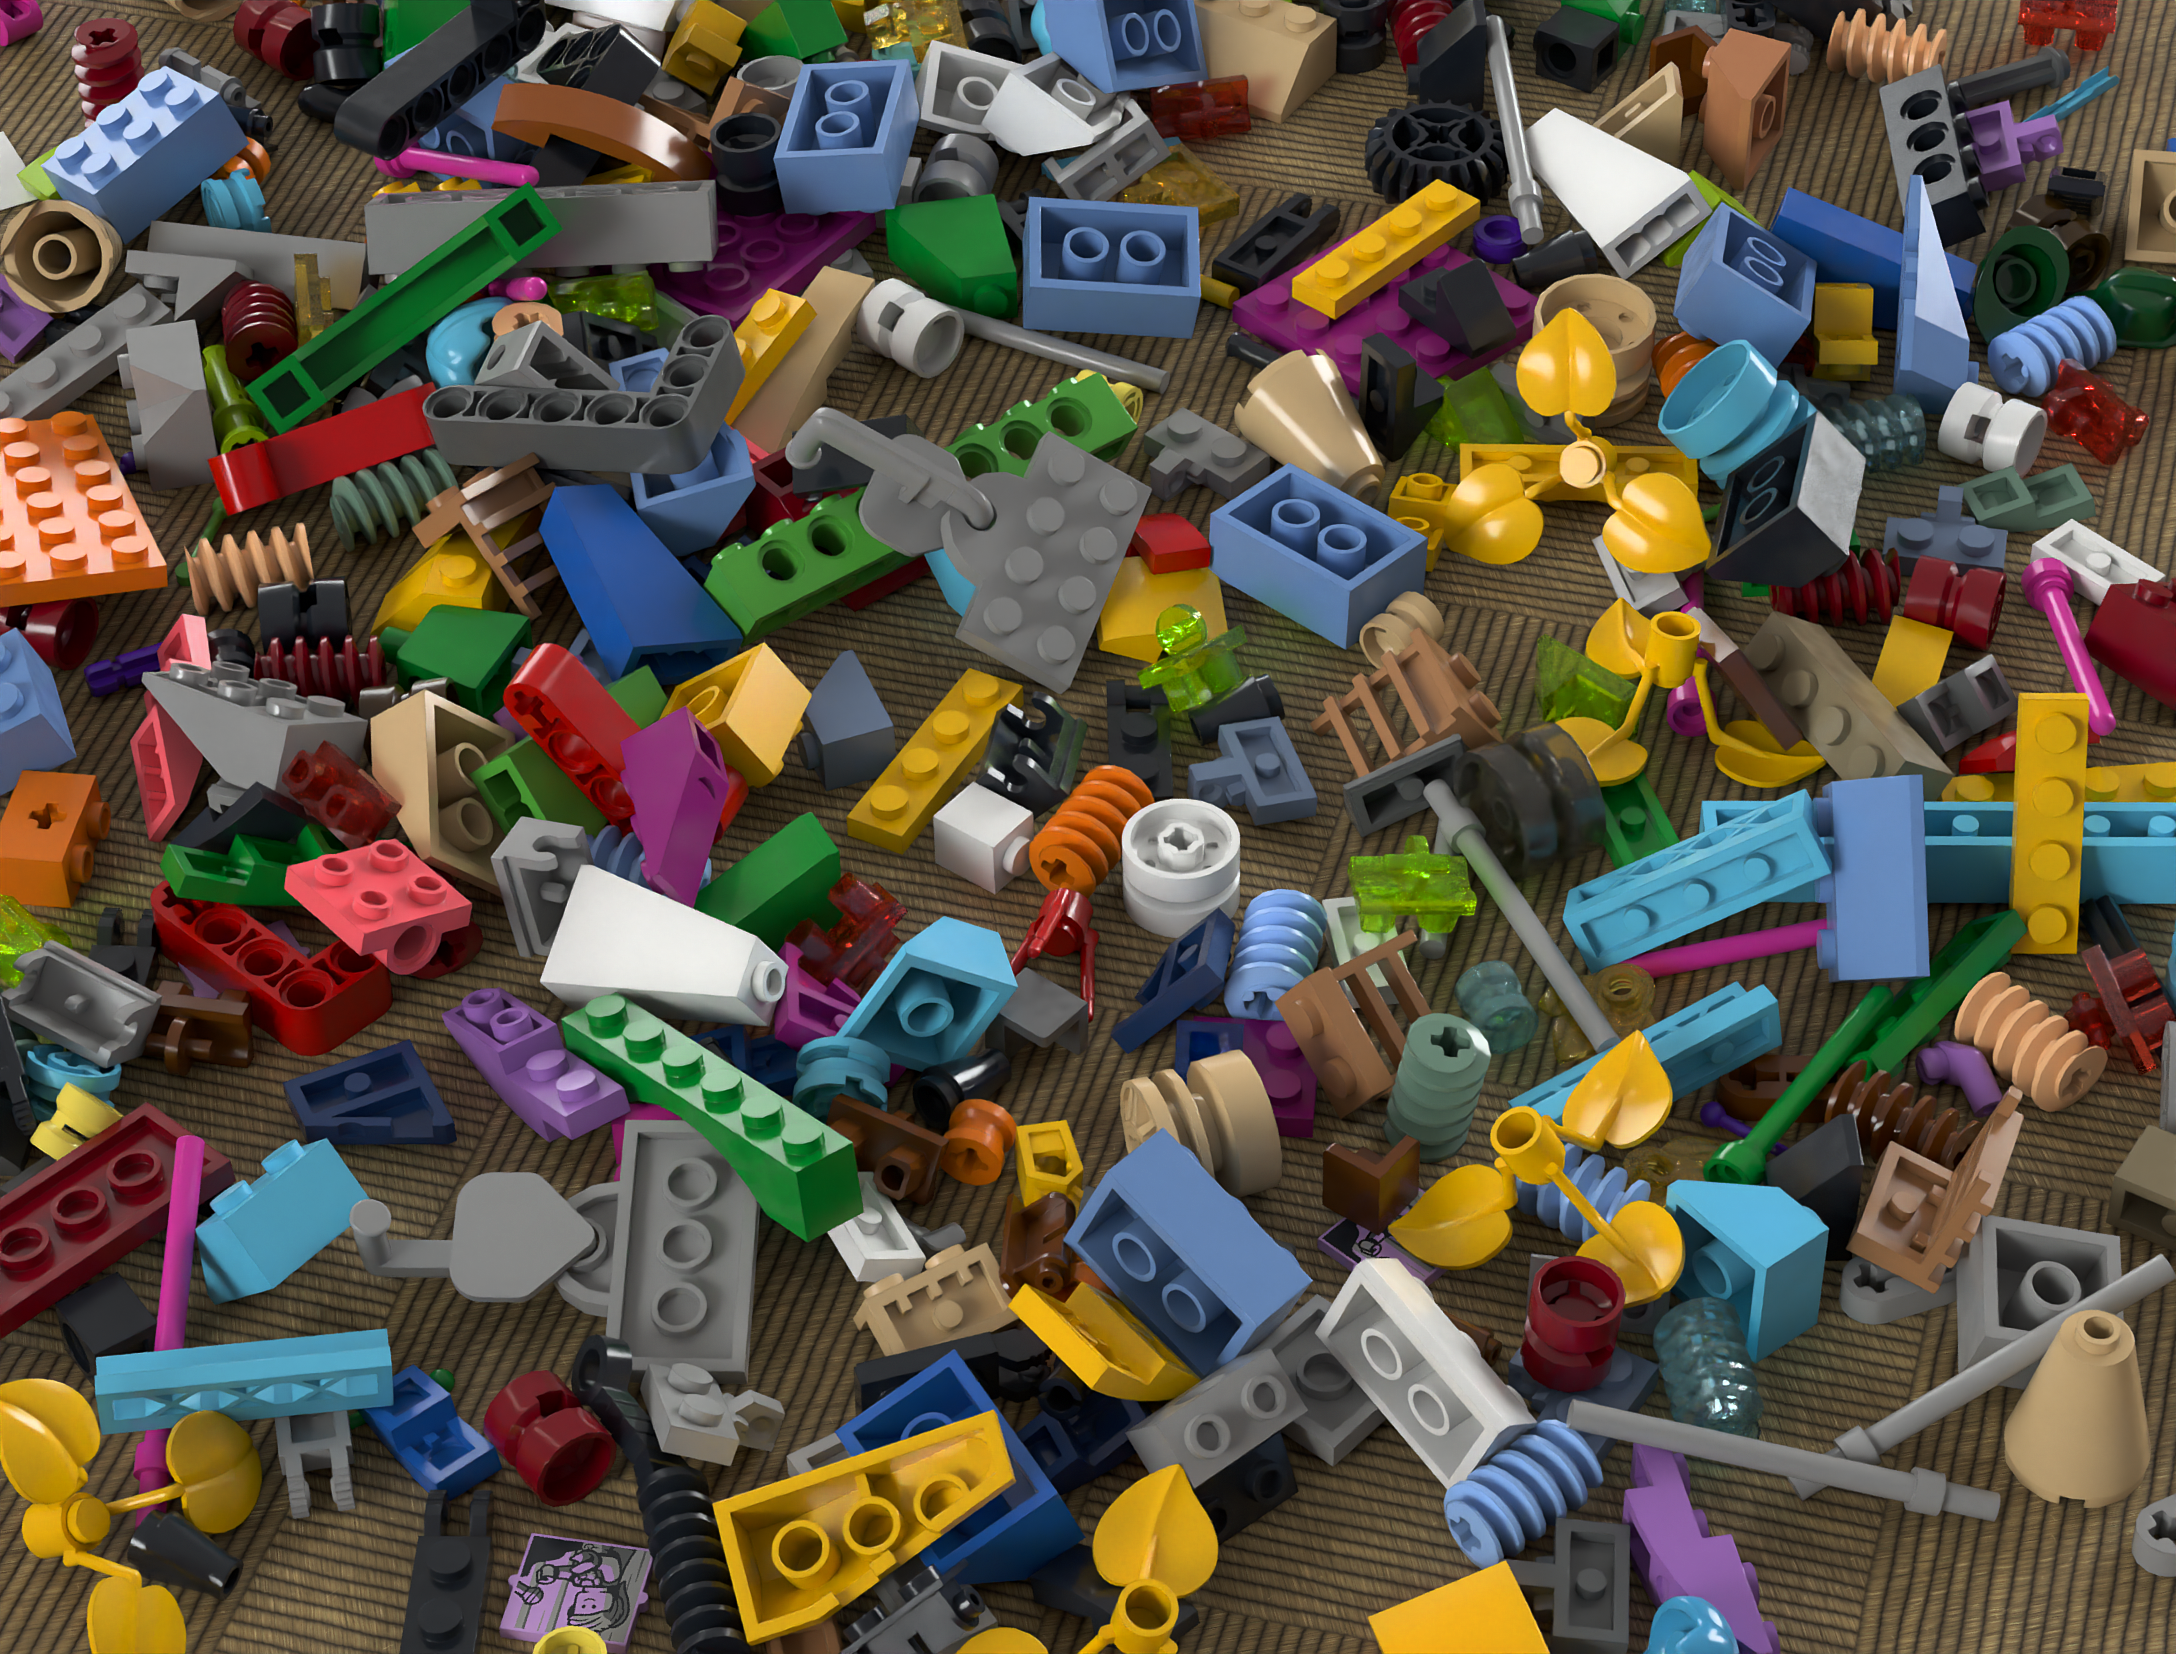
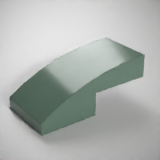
(2028, 504)

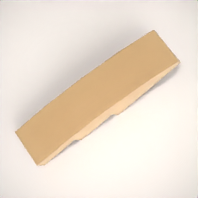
(799, 380)

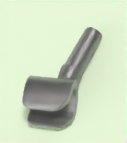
(937, 1240)

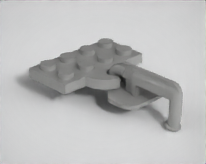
(1045, 546)
(668, 1260)

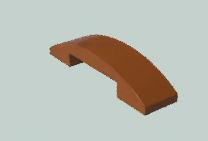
(601, 124)

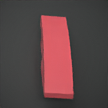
(161, 751)

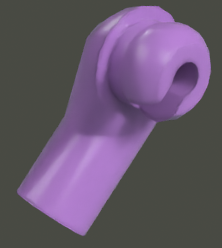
(1961, 1067)

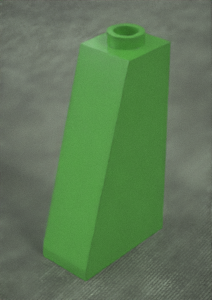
(533, 786)

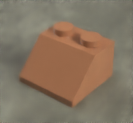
(1744, 102)

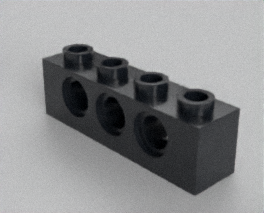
(1935, 140)

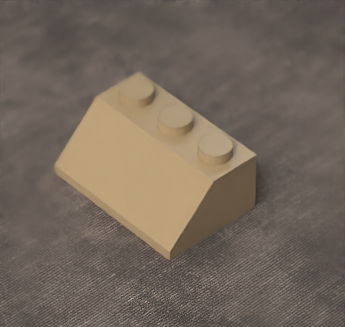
(1275, 44)

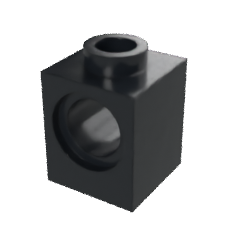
(1576, 48)
(104, 1322)

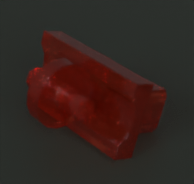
(2088, 17)
(1201, 108)
(2092, 413)
(340, 794)
(857, 940)
(2119, 983)

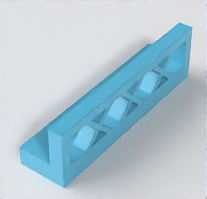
(1696, 882)
(1690, 1046)
(245, 1380)

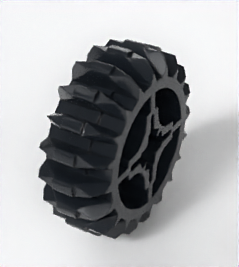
(1432, 144)

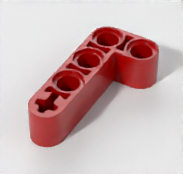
(322, 450)
(583, 731)
(294, 999)

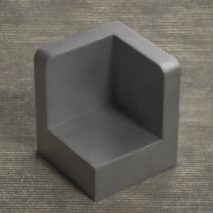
(1039, 1014)

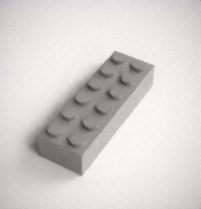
(600, 225)

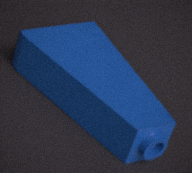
(1858, 252)
(632, 589)

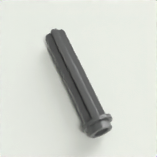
(2048, 67)

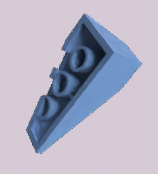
(1930, 324)
(695, 506)

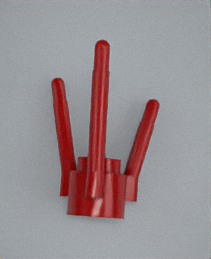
(1060, 930)

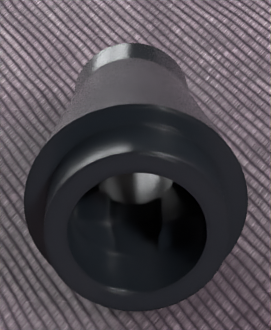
(1555, 260)
(1241, 702)
(958, 1080)
(181, 1555)

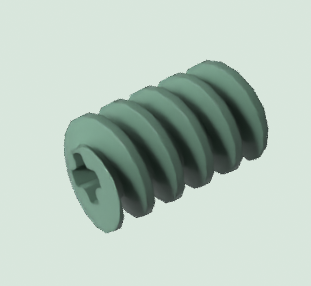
(388, 496)
(1437, 1085)

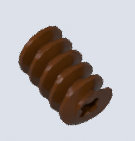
(1890, 1118)

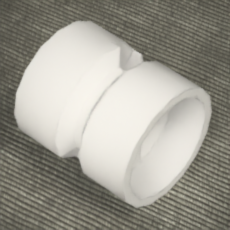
(910, 328)
(1986, 429)

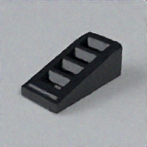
(2078, 189)

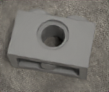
(1219, 1418)

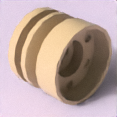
(1624, 321)
(1217, 1116)

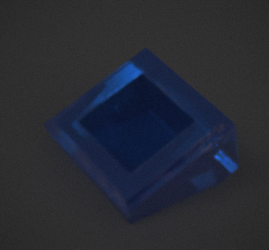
(1203, 1039)

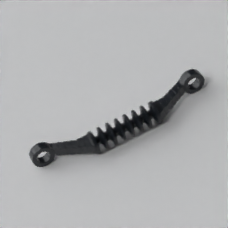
(673, 1506)

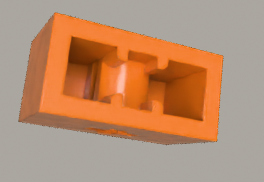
(51, 837)

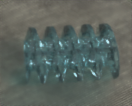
(1882, 429)
(1708, 1367)

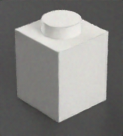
(983, 837)

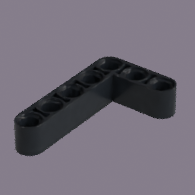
(596, 61)
(439, 76)

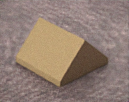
(2151, 209)

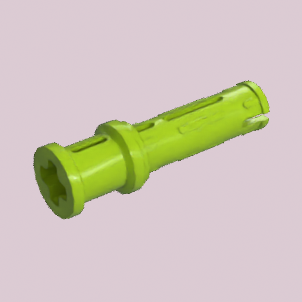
(235, 418)

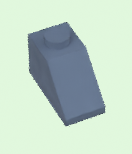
(846, 727)

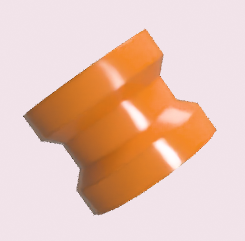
(978, 1139)

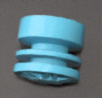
(1730, 409)

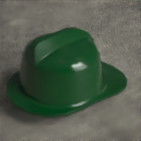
(2019, 280)
(2138, 306)

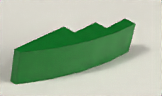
(252, 869)

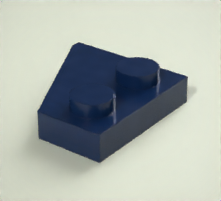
(1184, 977)
(371, 1101)

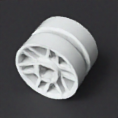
(1179, 865)

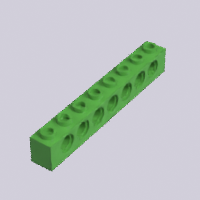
(761, 605)

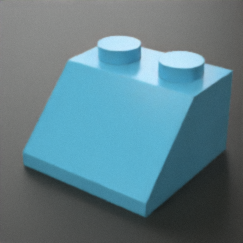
(935, 995)
(277, 1221)
(1755, 1253)

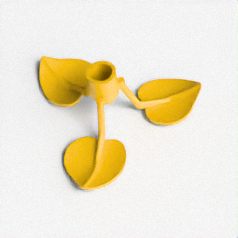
(1493, 515)
(1666, 655)
(1619, 1102)
(45, 1443)
(1154, 1546)

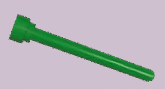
(1745, 1159)

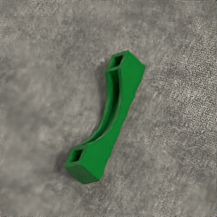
(403, 309)
(785, 1156)

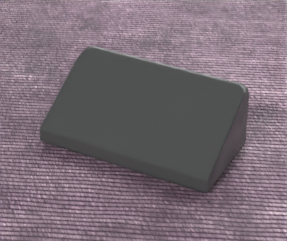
(1398, 788)

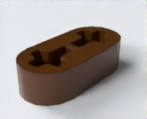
(1770, 1078)

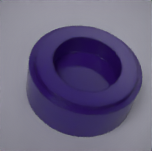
(1498, 239)

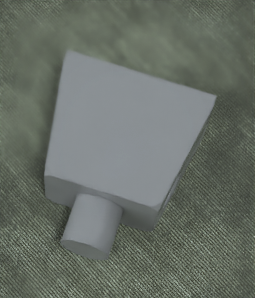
(541, 359)

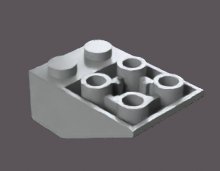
(250, 725)

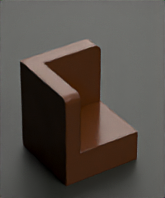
(1687, 51)
(1370, 1186)

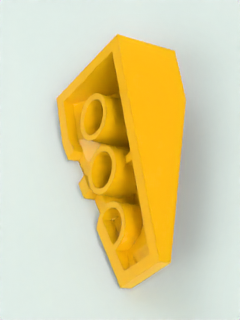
(453, 575)
(839, 1529)

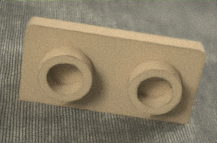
(946, 1302)

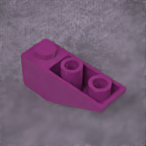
(678, 798)

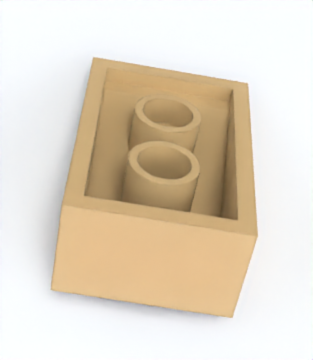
(424, 762)

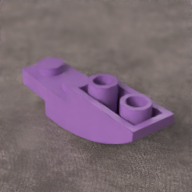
(530, 1068)
(1678, 1556)

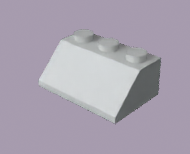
(1422, 1370)

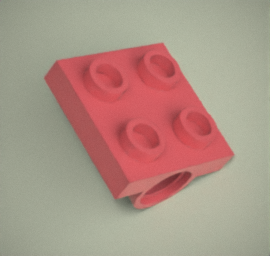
(381, 902)

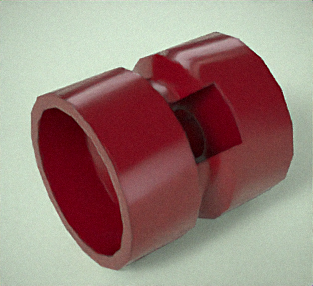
(277, 35)
(1956, 602)
(57, 630)
(1572, 1323)
(549, 1438)

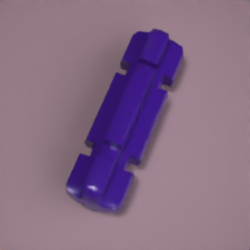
(127, 670)

